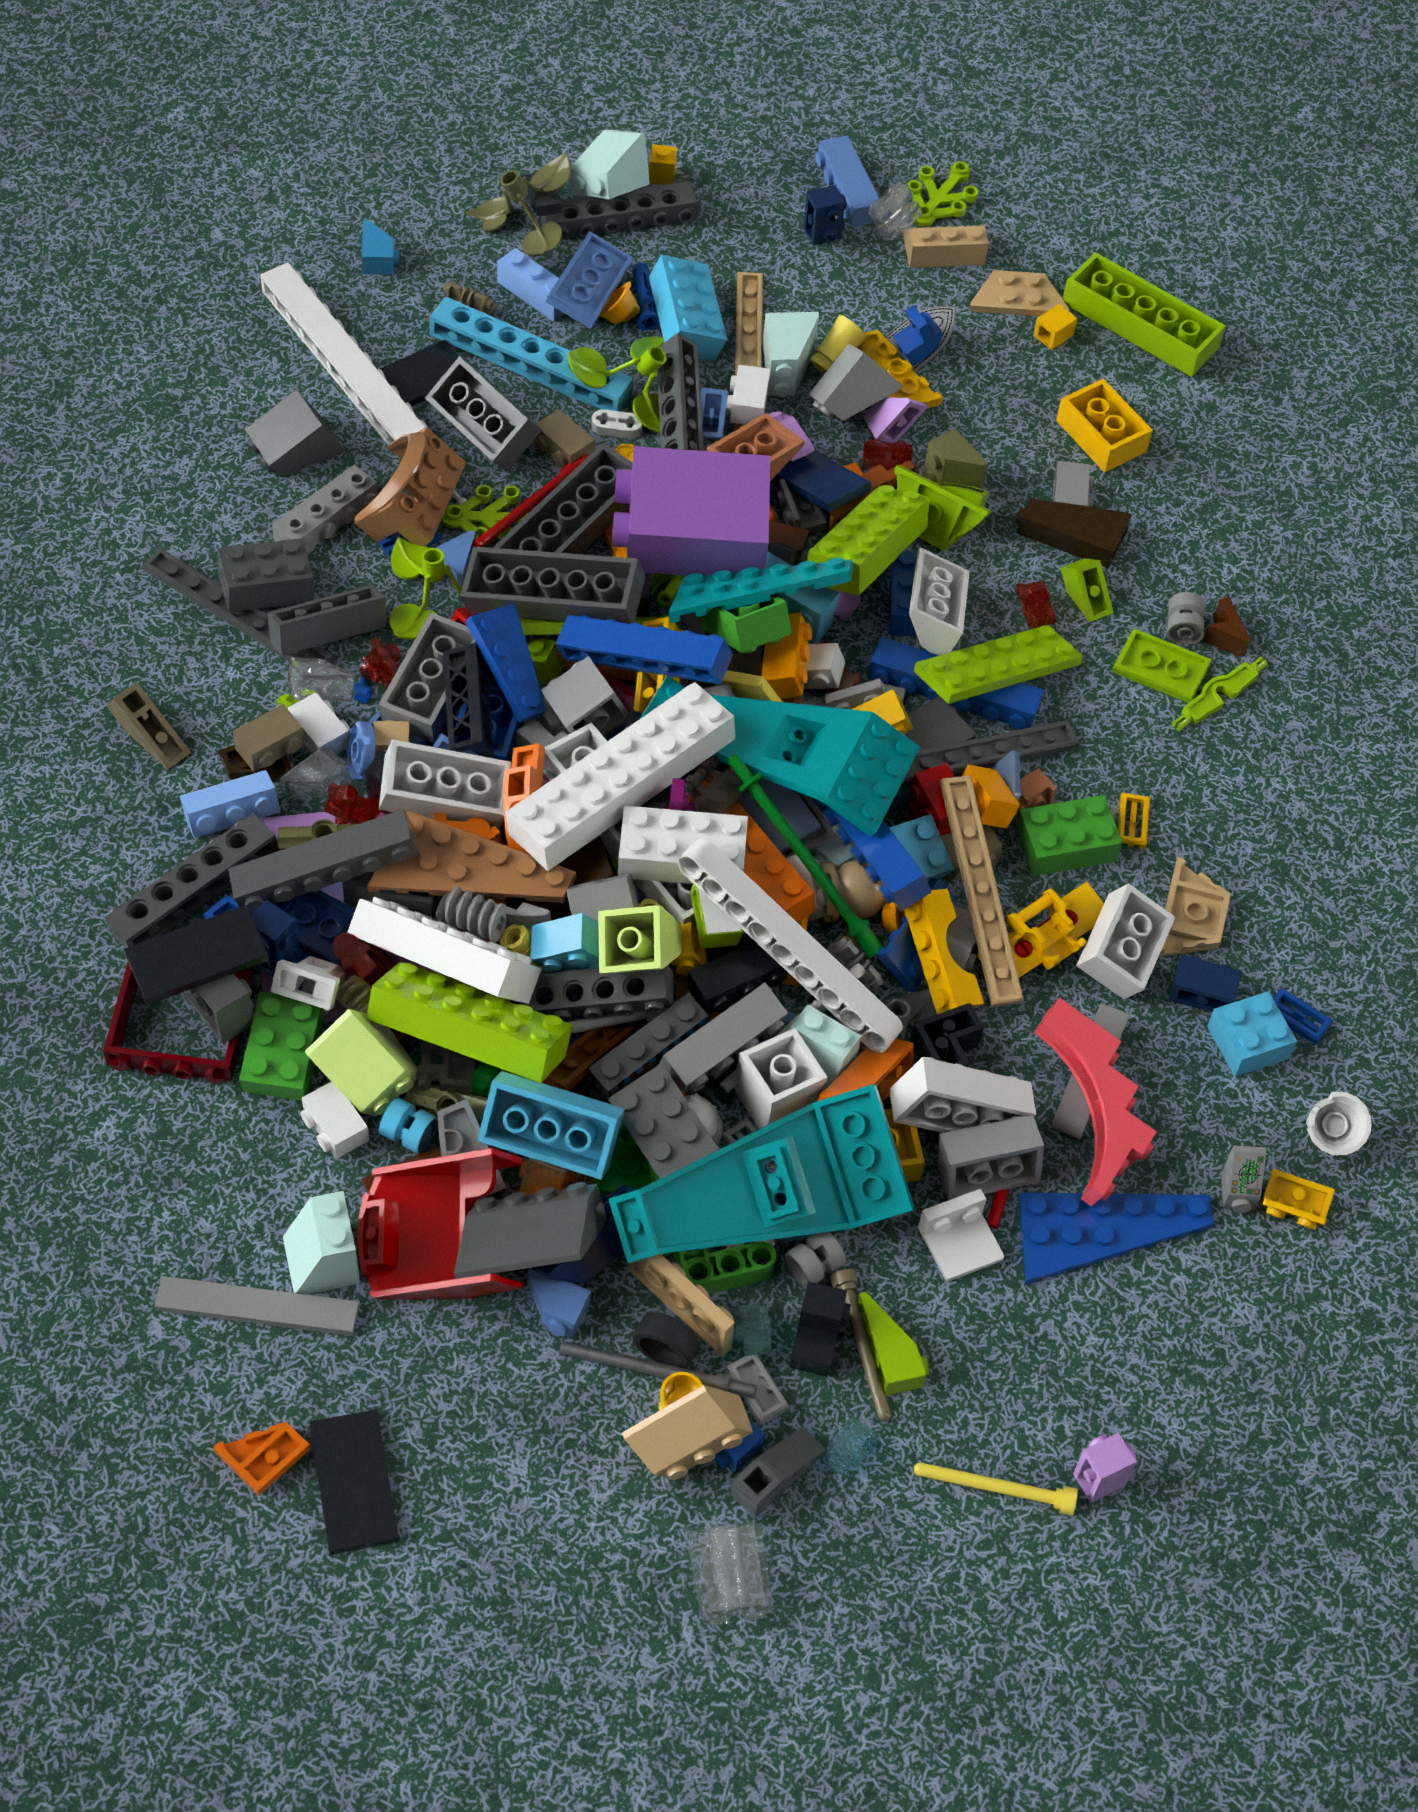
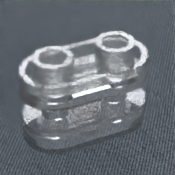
(894, 211)

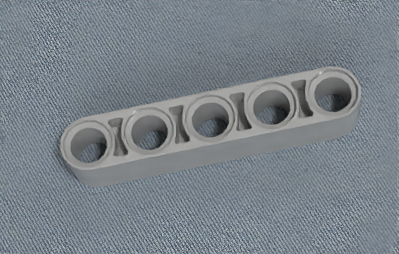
(1073, 1109)

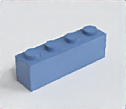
(846, 171)

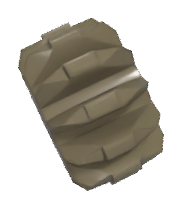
(354, 994)

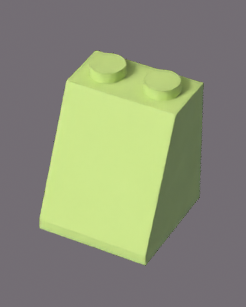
(637, 939)
(364, 1062)

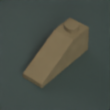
(148, 726)

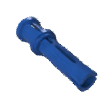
(644, 298)

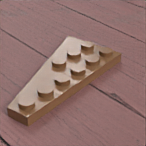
(474, 863)

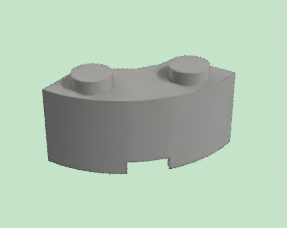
(961, 938)

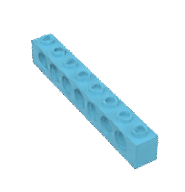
(523, 354)

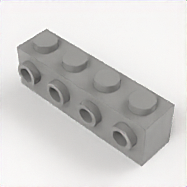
(327, 509)

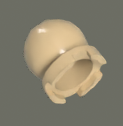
(855, 888)

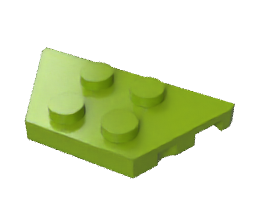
(949, 513)

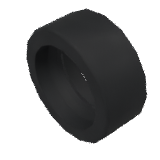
(666, 1340)

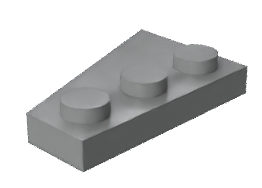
(460, 1133)

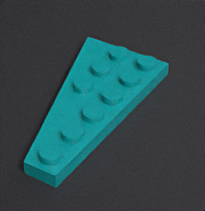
(754, 585)

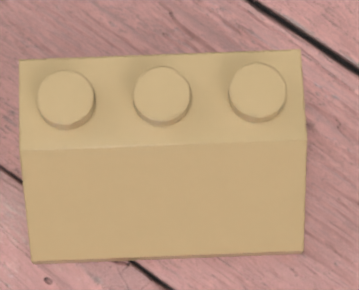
(946, 246)
(689, 1431)

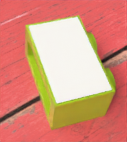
(712, 924)

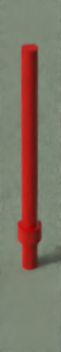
(527, 505)

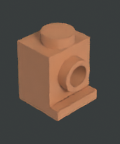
(1036, 790)

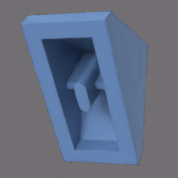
(713, 412)
(458, 553)

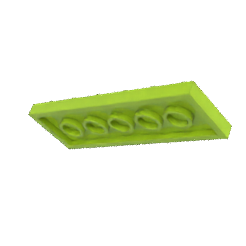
(997, 664)

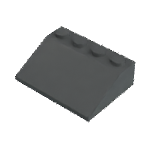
(530, 1230)

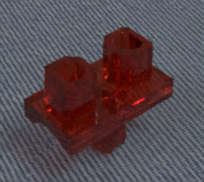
(885, 454)
(1035, 604)
(380, 662)
(349, 806)
(354, 955)

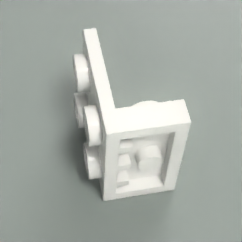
(960, 1236)

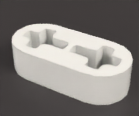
(616, 424)

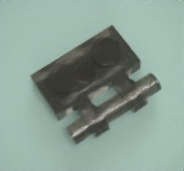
(723, 789)
(454, 1074)

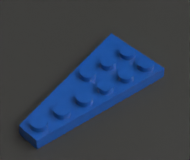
(1067, 1233)

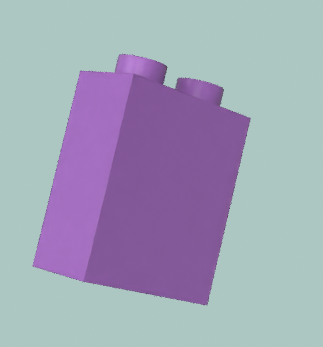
(693, 510)

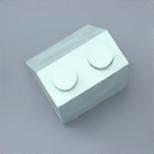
(611, 165)
(787, 349)
(828, 1041)
(321, 1246)

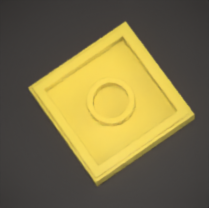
(750, 686)

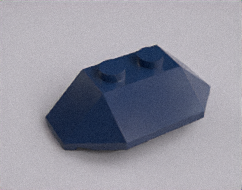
(602, 1251)

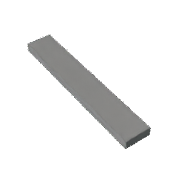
(257, 1306)

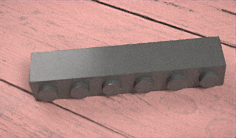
(324, 861)

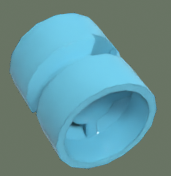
(406, 1124)

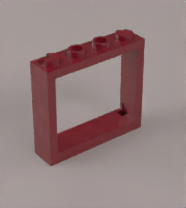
(156, 1062)

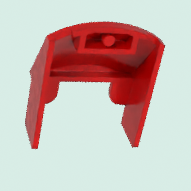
(416, 1223)

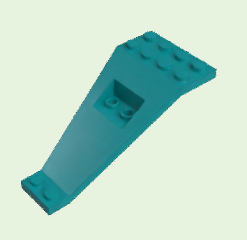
(841, 754)
(831, 1165)

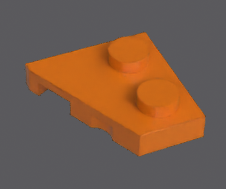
(263, 1455)

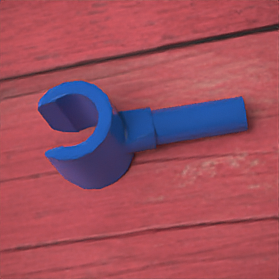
(362, 692)

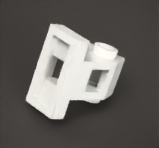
(319, 981)

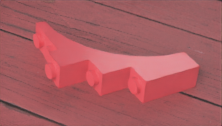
(1109, 1094)

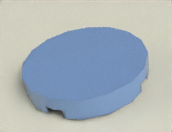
(360, 749)

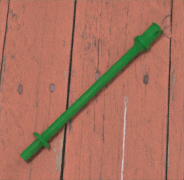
(857, 926)

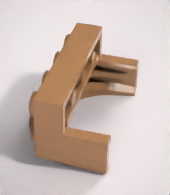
(427, 472)

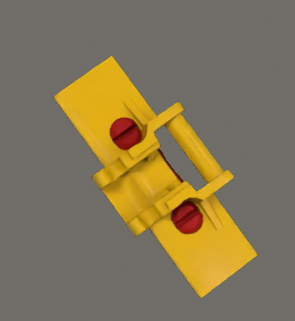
(1057, 935)

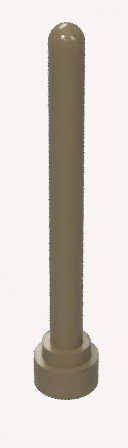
(847, 1280)

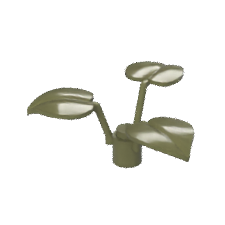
(549, 179)

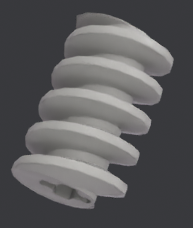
(472, 915)

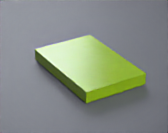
(1161, 665)

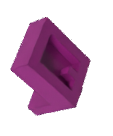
(678, 799)

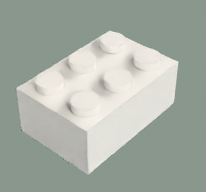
(1126, 941)

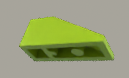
(893, 1350)

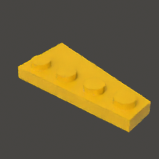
(887, 357)

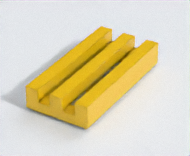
(1131, 840)

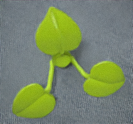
(591, 370)
(408, 563)

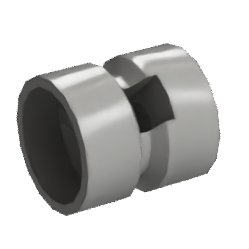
(1186, 618)
(818, 1256)

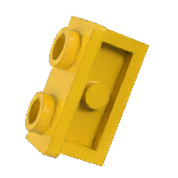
(1297, 1198)

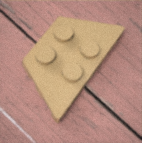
(1016, 294)
(1198, 910)

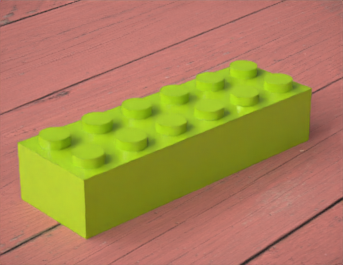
(1143, 314)
(874, 535)
(469, 1021)

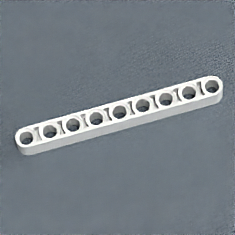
(790, 945)

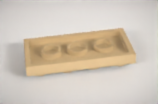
(686, 1300)

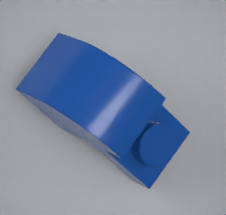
(918, 338)

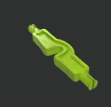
(1210, 702)

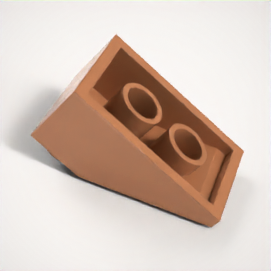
(762, 437)

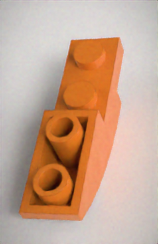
(522, 780)

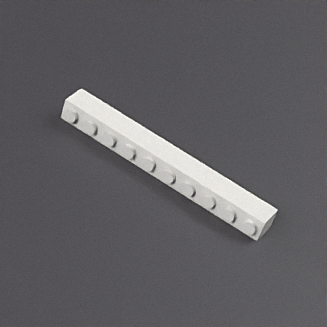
(339, 354)

